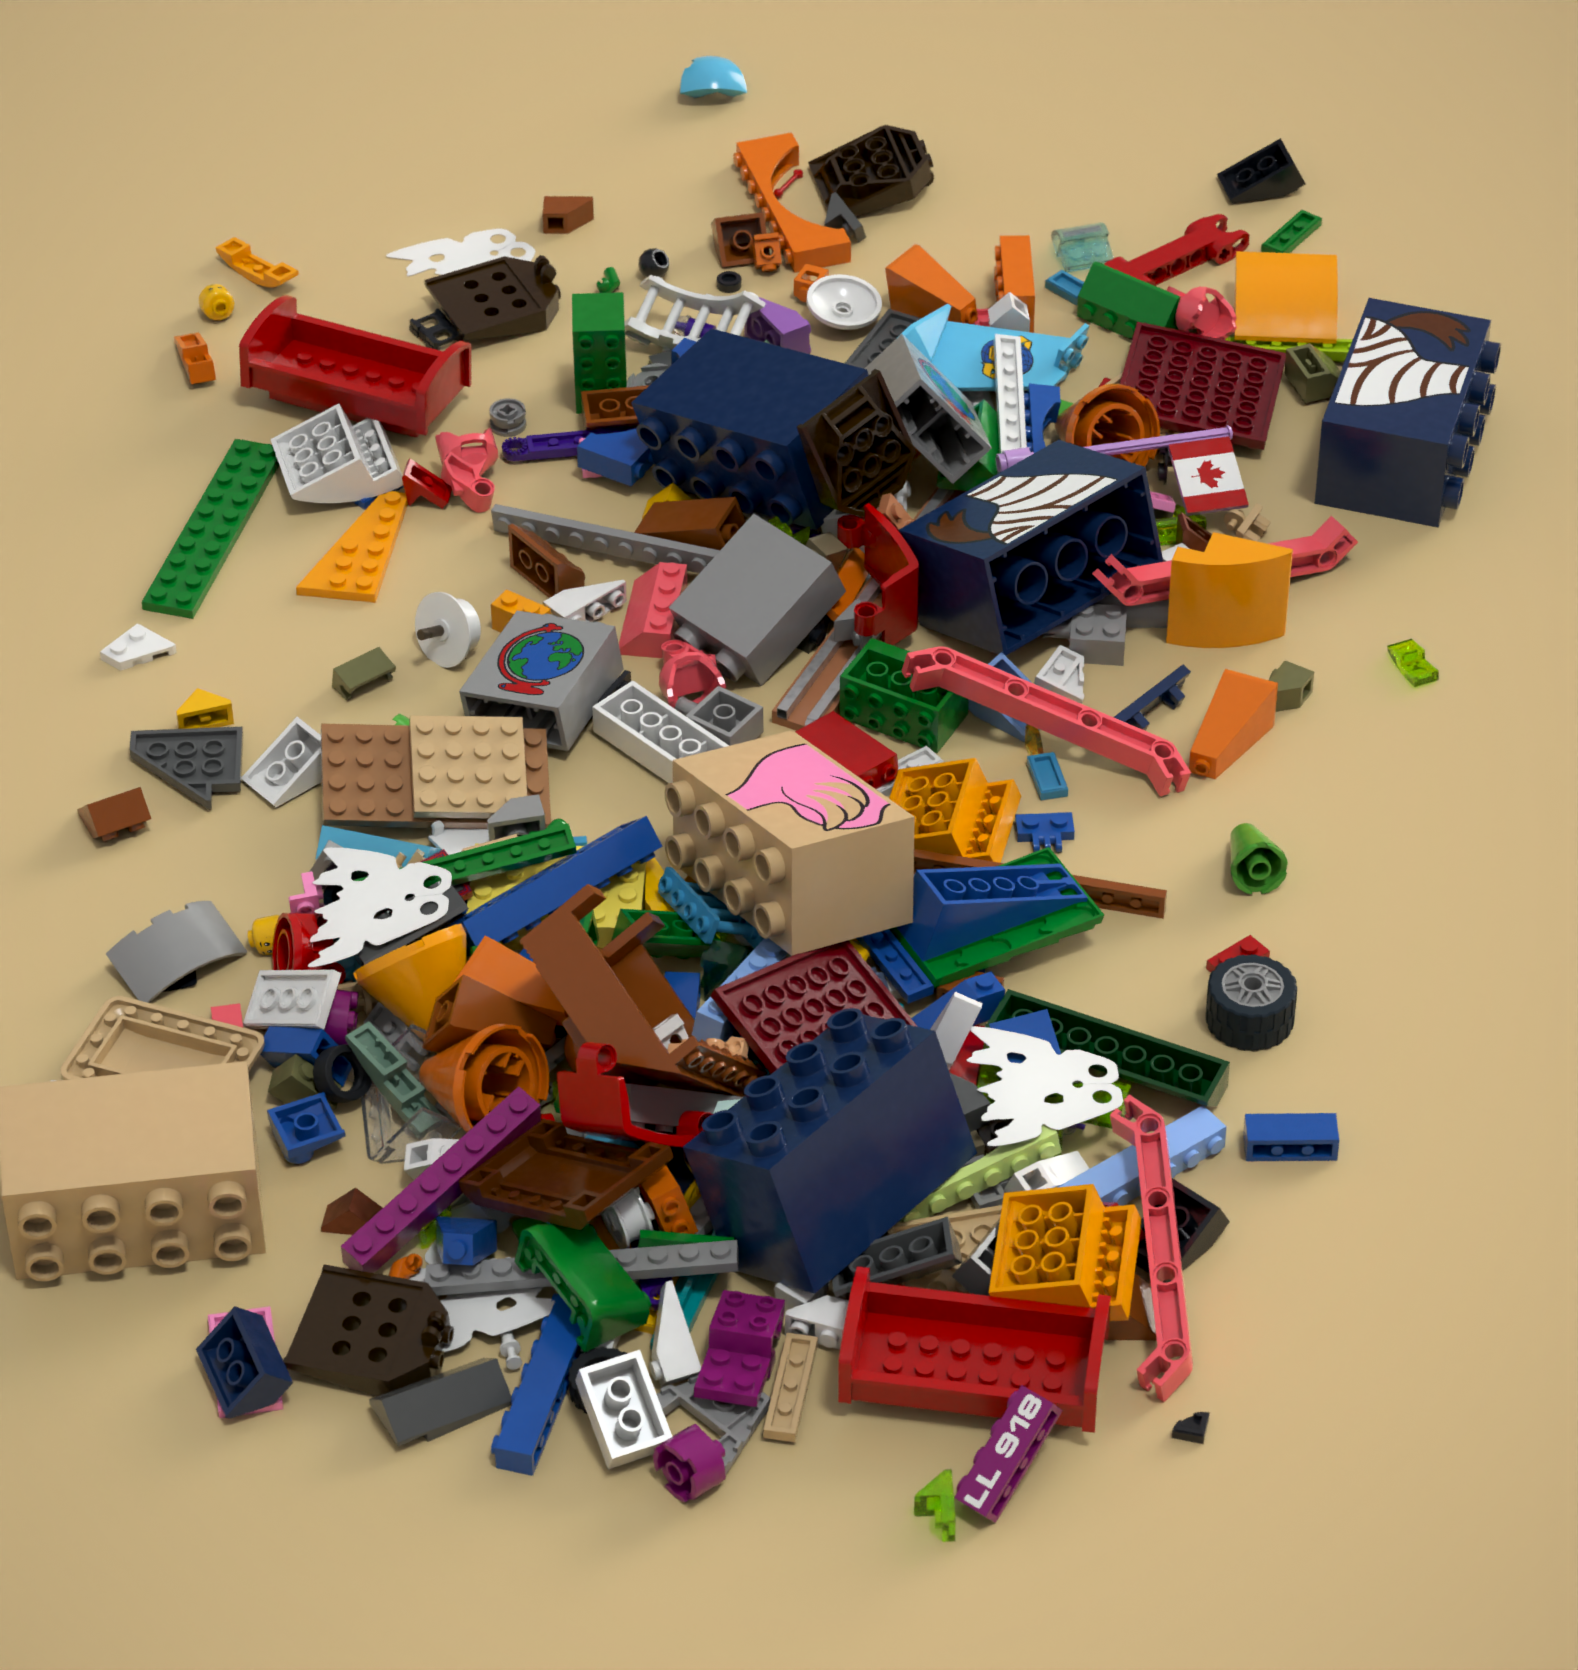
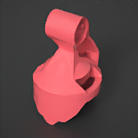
(1210, 319)
(465, 466)
(687, 672)

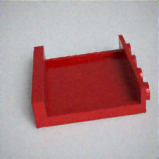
(852, 749)

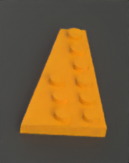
(361, 556)

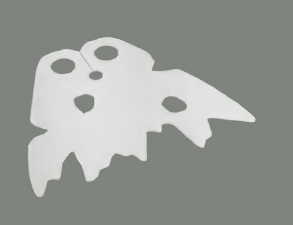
(458, 255)
(385, 887)
(1043, 1073)
(479, 1310)

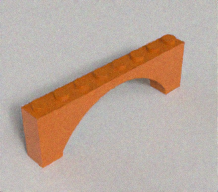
(803, 242)

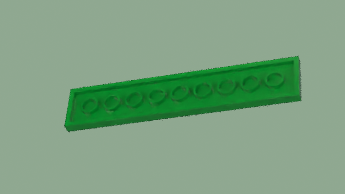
(212, 530)

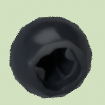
(653, 262)

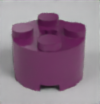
(341, 1016)
(690, 1463)

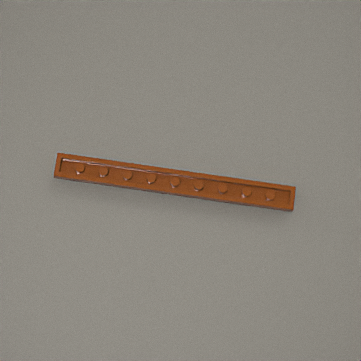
(1104, 893)

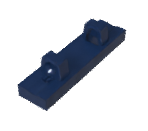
(1165, 691)

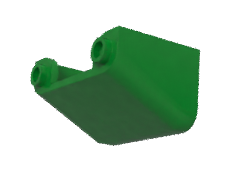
(587, 1279)

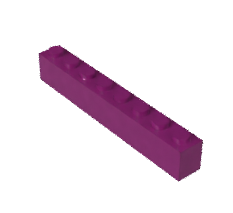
(438, 1184)

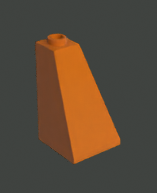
(922, 285)
(1234, 722)
(512, 976)

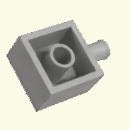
(1096, 634)
(725, 715)

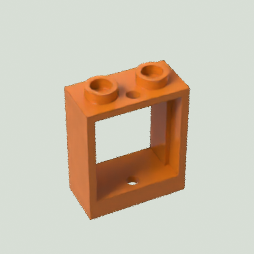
(668, 1203)

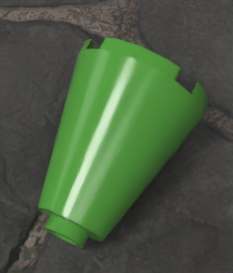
(1255, 860)

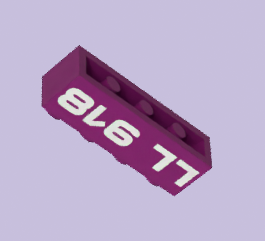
(1007, 1453)

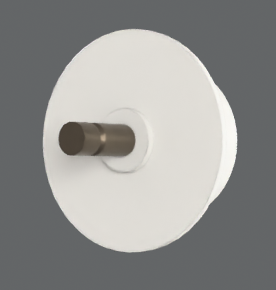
(446, 628)

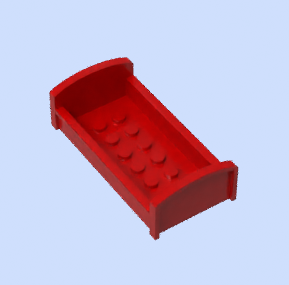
(366, 373)
(969, 1351)

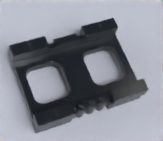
(427, 334)

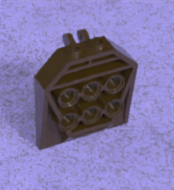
(874, 170)
(498, 297)
(858, 447)
(370, 1332)

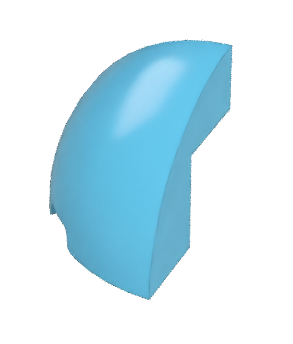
(712, 75)

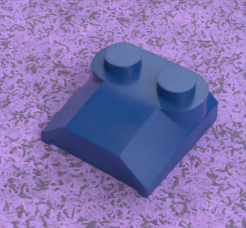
(304, 1127)

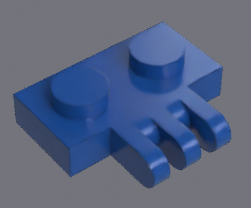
(1045, 829)

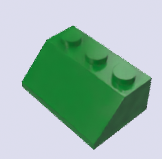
(672, 940)

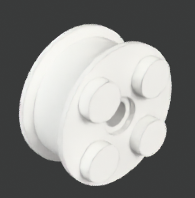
(627, 1219)

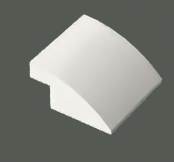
(335, 460)

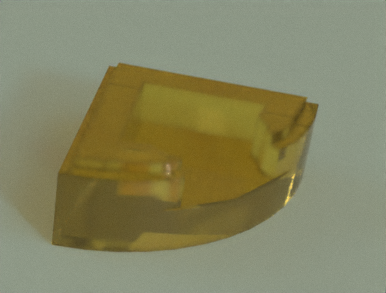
(1033, 740)

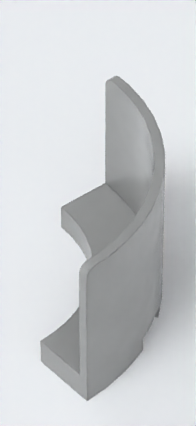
(173, 948)

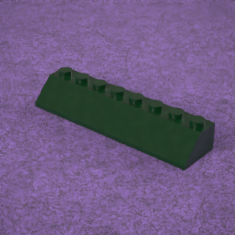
(1136, 1054)

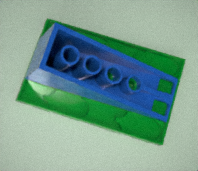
(991, 914)

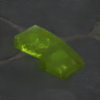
(1411, 662)

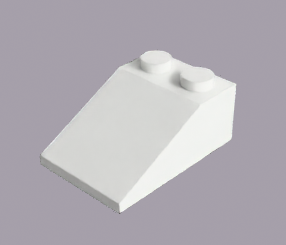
(288, 765)

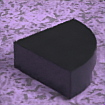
(1192, 1428)

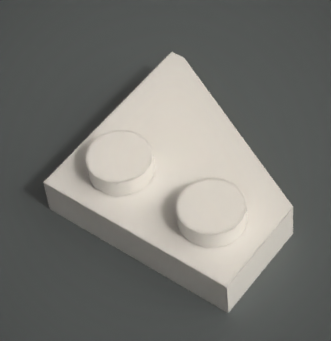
(135, 648)
(1063, 674)

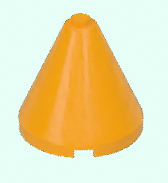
(416, 974)

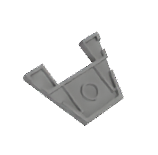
(731, 1421)

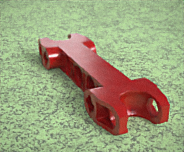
(1198, 245)

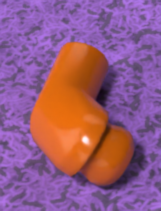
(406, 1266)

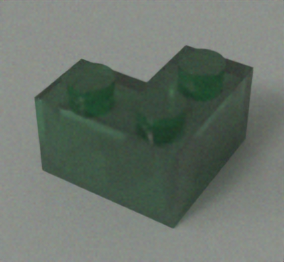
(720, 963)

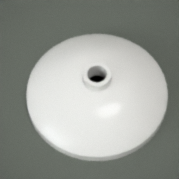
(844, 302)

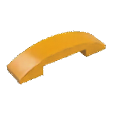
(239, 258)

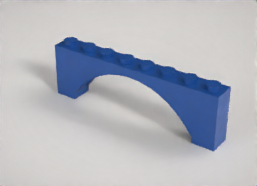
(621, 454)

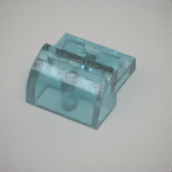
(1082, 246)

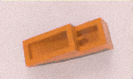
(195, 358)

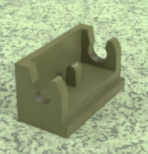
(361, 671)

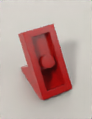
(422, 482)

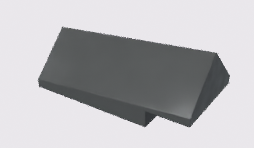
(443, 1401)

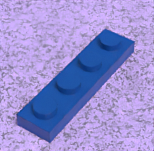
(897, 965)

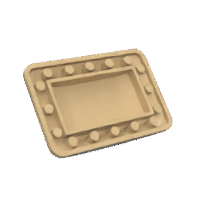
(149, 1037)

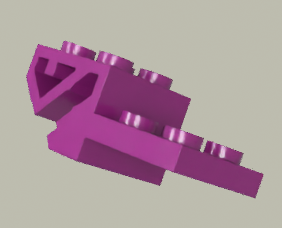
(740, 1348)

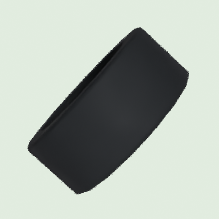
(323, 1075)

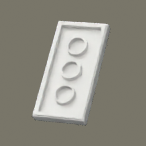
(292, 999)

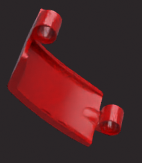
(892, 567)
(601, 1106)

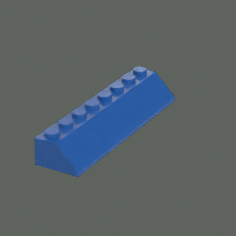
(556, 884)

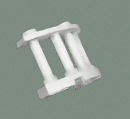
(728, 306)

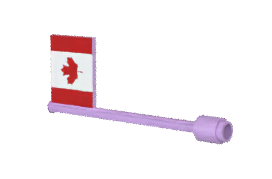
(1201, 463)

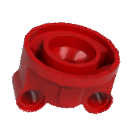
(293, 947)

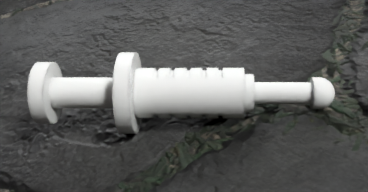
(510, 1348)

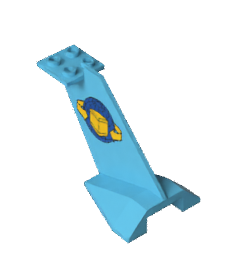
(967, 351)

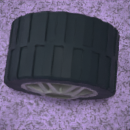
(1251, 1002)

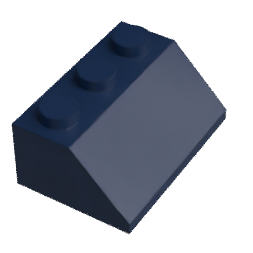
(243, 1363)

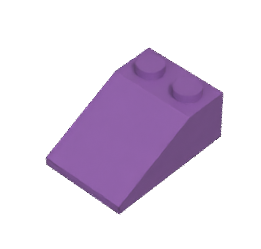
(779, 326)

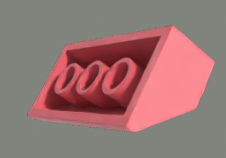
(648, 614)

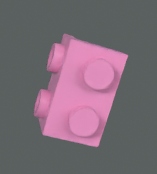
(310, 899)

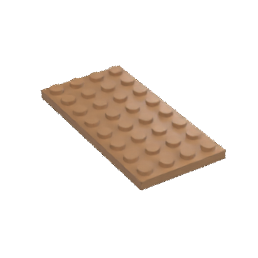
(371, 777)

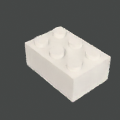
(623, 1408)

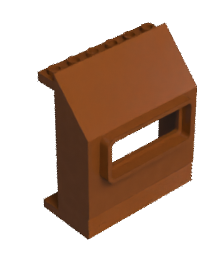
(621, 996)

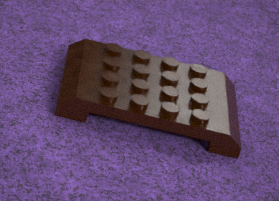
(561, 1175)

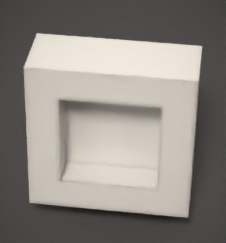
(669, 1027)

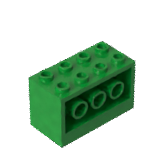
(598, 342)
(881, 699)

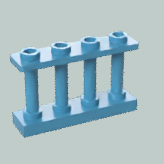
(703, 910)

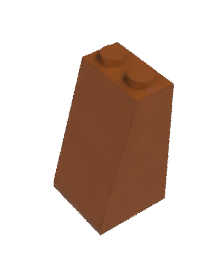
(694, 522)
(473, 1006)

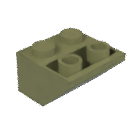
(1311, 372)

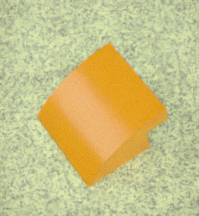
(1286, 297)
(1228, 593)
(957, 808)
(1066, 1249)

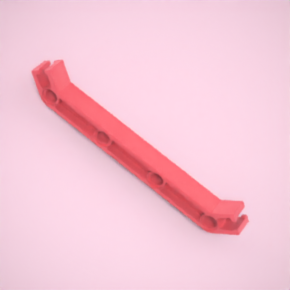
(1152, 581)
(1049, 713)
(1162, 1248)

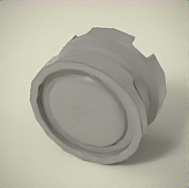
(507, 417)

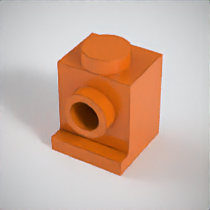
(763, 261)
(802, 280)

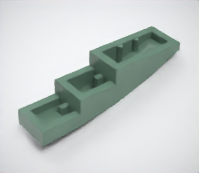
(388, 1071)

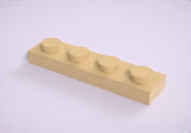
(790, 1387)

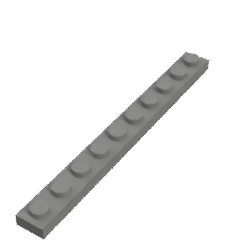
(603, 539)
(637, 1262)

